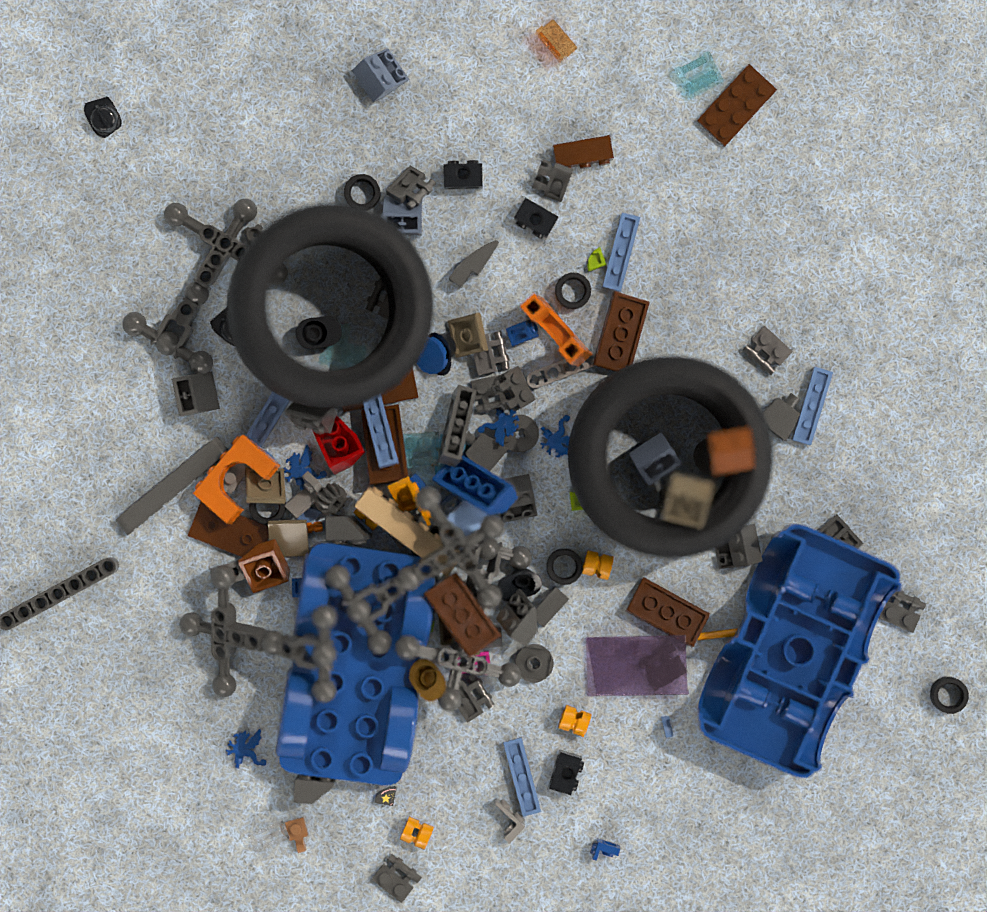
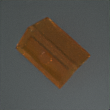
(556, 40)

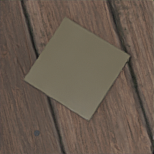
(468, 335)
(262, 490)
(290, 536)

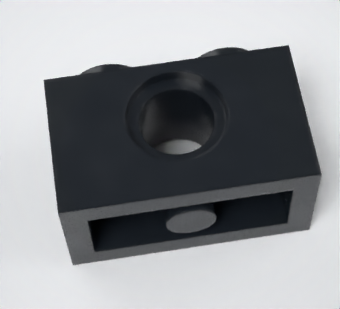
(473, 181)
(530, 208)
(563, 761)

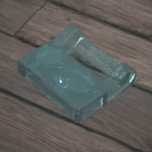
(701, 81)
(422, 443)

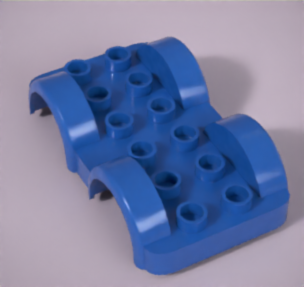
(795, 649)
(373, 717)

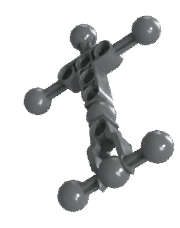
(197, 292)
(409, 578)
(229, 634)
(508, 674)

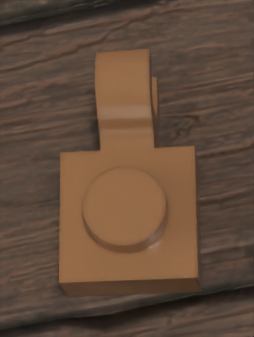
(297, 830)

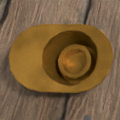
(427, 680)

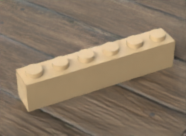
(401, 524)

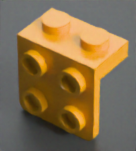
(404, 494)

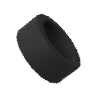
(362, 178)
(573, 276)
(263, 520)
(564, 581)
(964, 695)

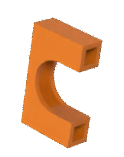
(570, 345)
(212, 490)

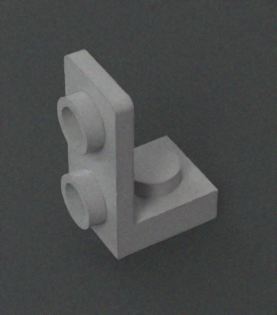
(306, 497)
(511, 830)

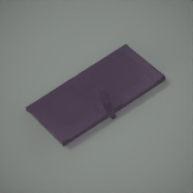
(637, 665)

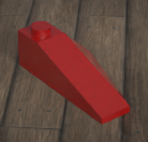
(340, 447)

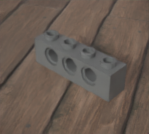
(456, 426)

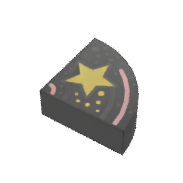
(386, 796)

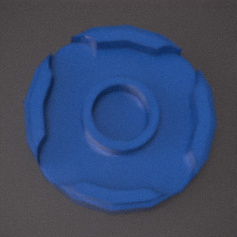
(433, 357)

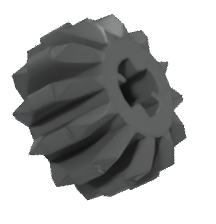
(330, 499)

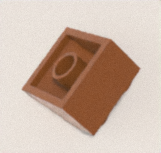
(731, 451)
(264, 566)

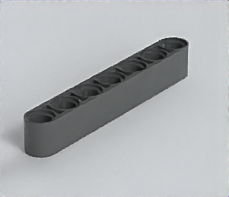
(171, 485)
(49, 594)

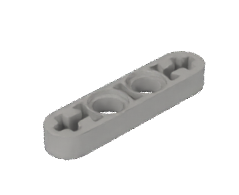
(560, 366)

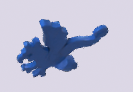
(504, 421)
(555, 440)
(299, 470)
(242, 749)

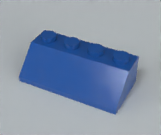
(477, 486)

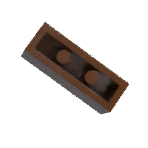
(584, 152)

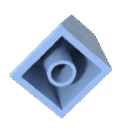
(462, 513)

